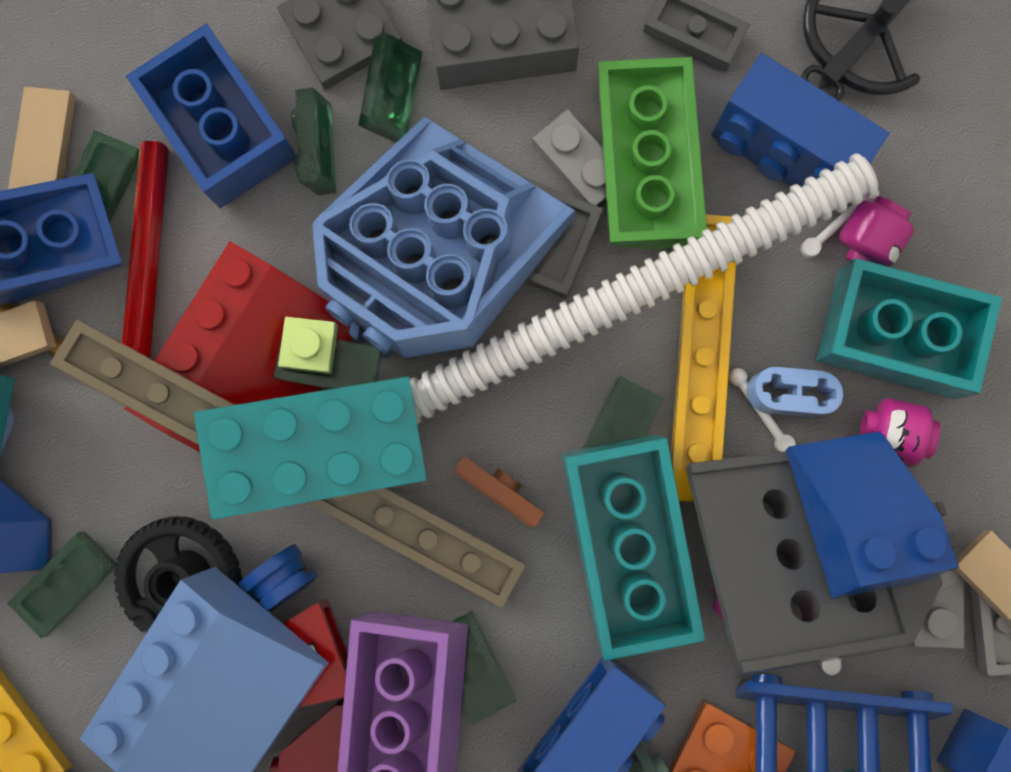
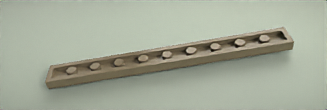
(376, 513)

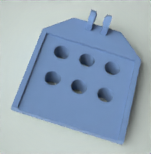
(402, 303)

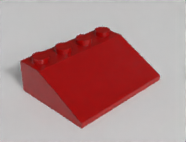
(236, 330)

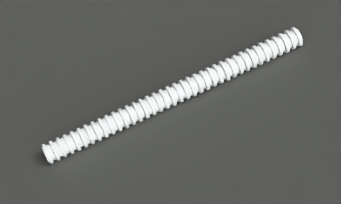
(644, 285)

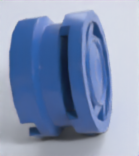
(278, 579)

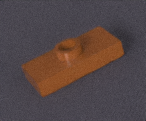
(500, 489)

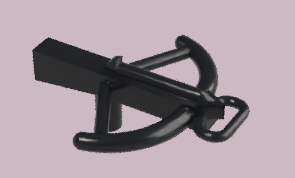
(836, 69)

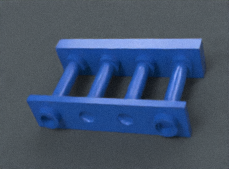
(914, 705)

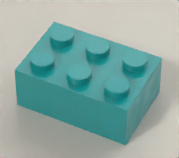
(909, 329)

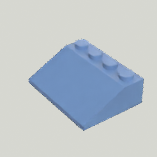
(204, 685)

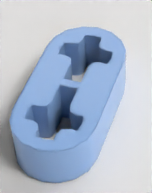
(795, 382)

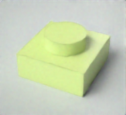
(308, 345)

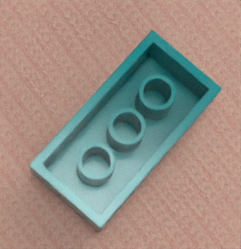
(309, 447)
(632, 547)

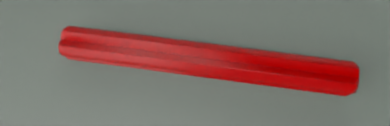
(145, 246)

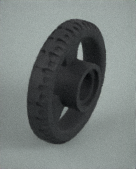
(163, 541)

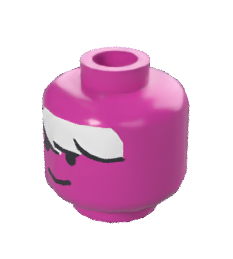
(877, 231)
(906, 427)

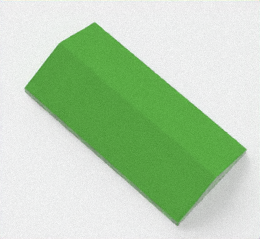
(651, 152)

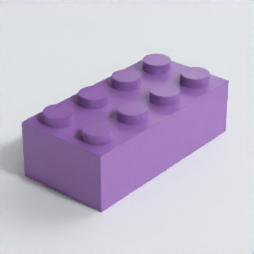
(402, 694)

